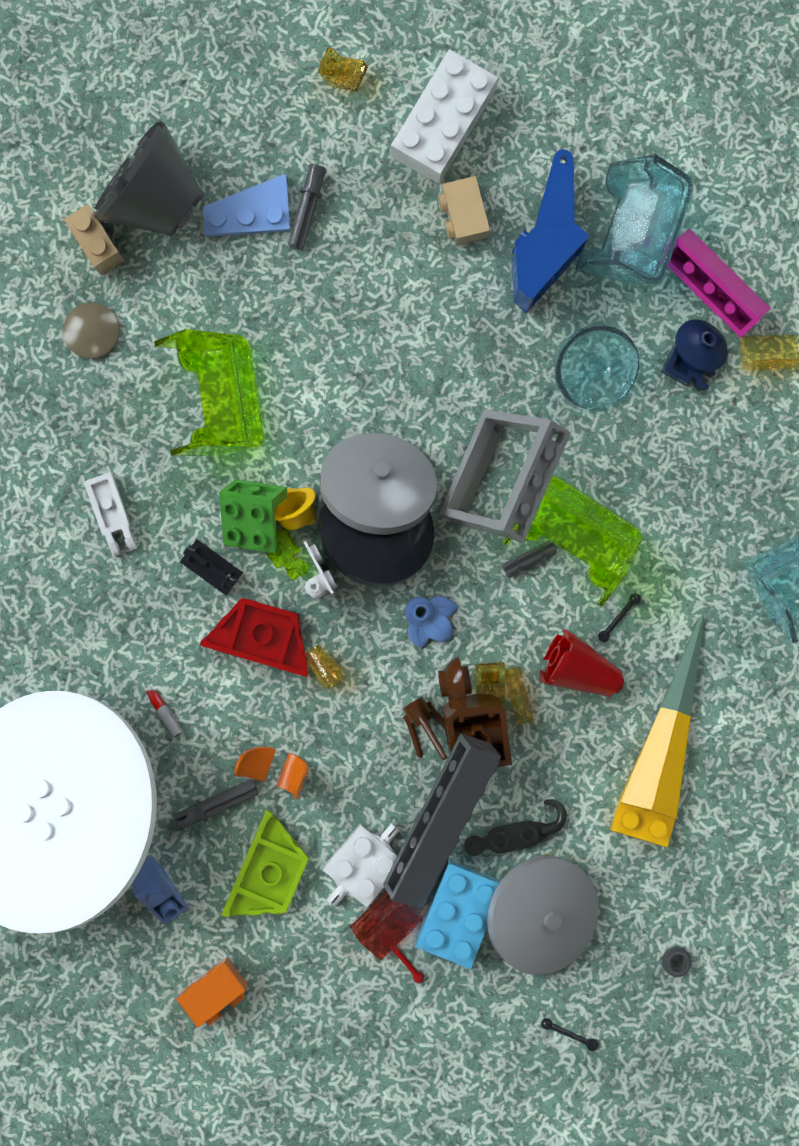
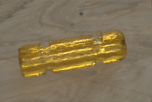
(518, 695)

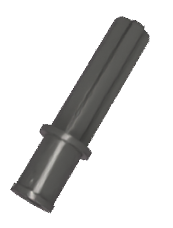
(307, 206)
(215, 804)

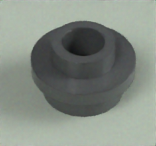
(685, 965)

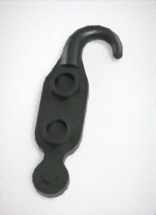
(516, 835)

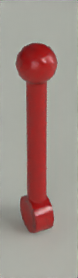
(418, 977)

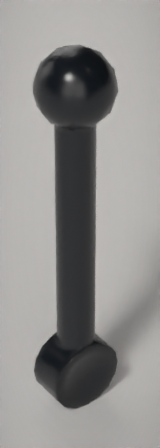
(604, 636)
(591, 1043)

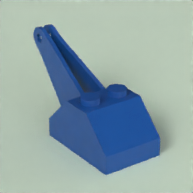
(553, 242)

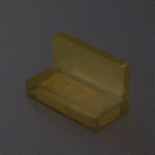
(769, 352)

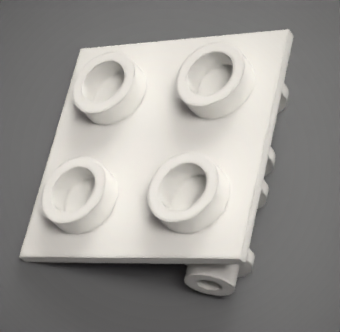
(323, 582)

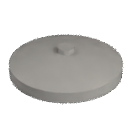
(378, 483)
(542, 915)

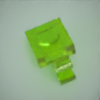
(286, 556)

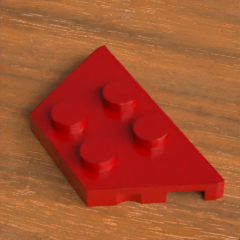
(260, 635)

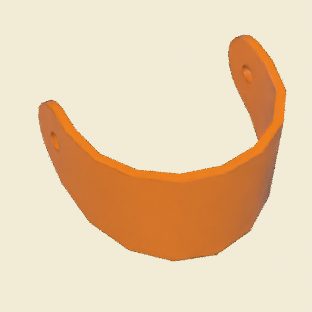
(256, 764)

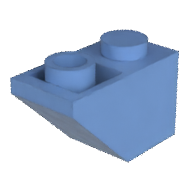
(157, 891)

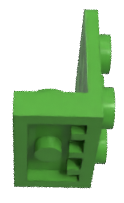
(250, 514)

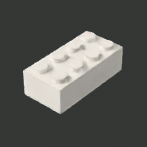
(444, 116)

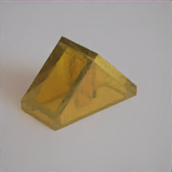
(490, 679)

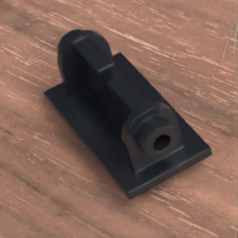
(210, 567)

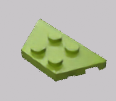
(268, 872)

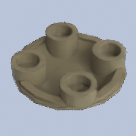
(91, 330)

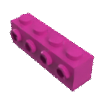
(716, 283)

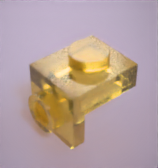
(342, 71)

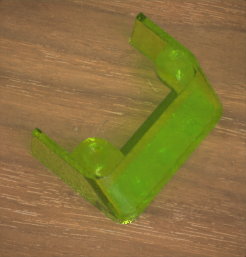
(226, 391)
(586, 532)

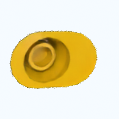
(296, 509)

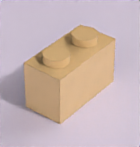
(464, 211)
(94, 240)

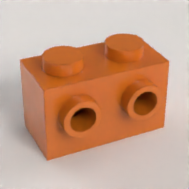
(212, 993)

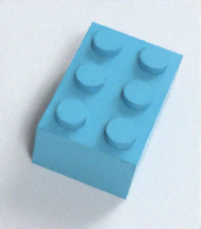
(457, 914)

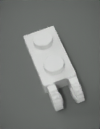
(110, 511)

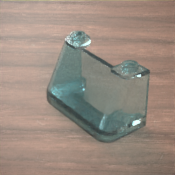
(644, 222)

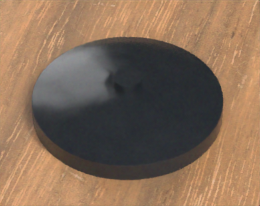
(376, 558)

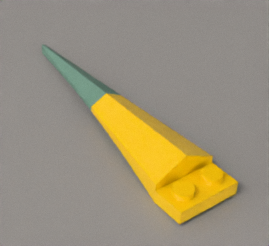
(654, 786)

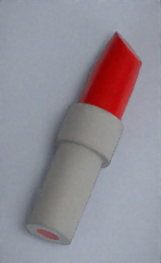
(164, 713)

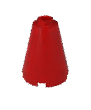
(580, 667)

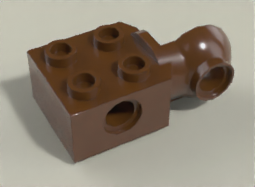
(472, 715)

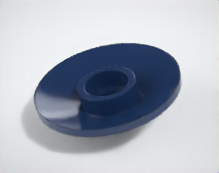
(701, 345)

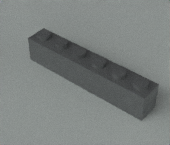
(441, 821)

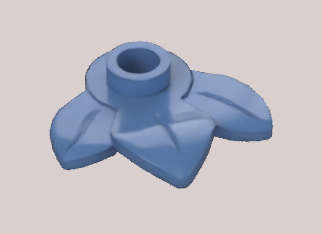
(433, 622)

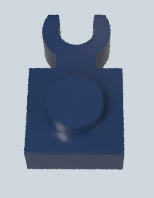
(682, 373)

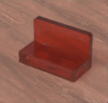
(384, 925)

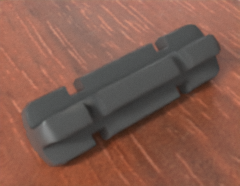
(529, 558)

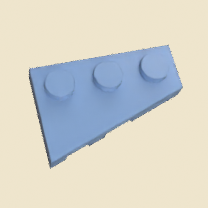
(251, 211)

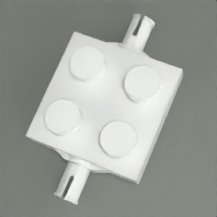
(361, 865)

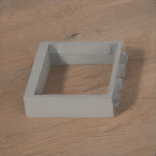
(529, 485)

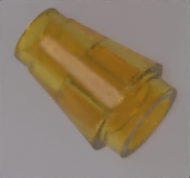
(324, 667)

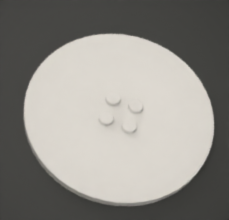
(71, 810)

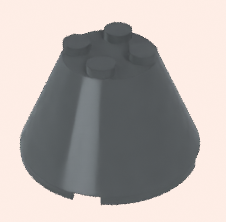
(152, 187)

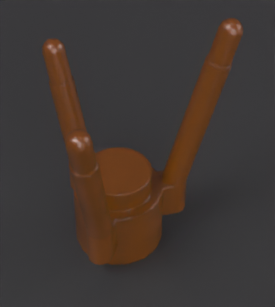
(418, 713)

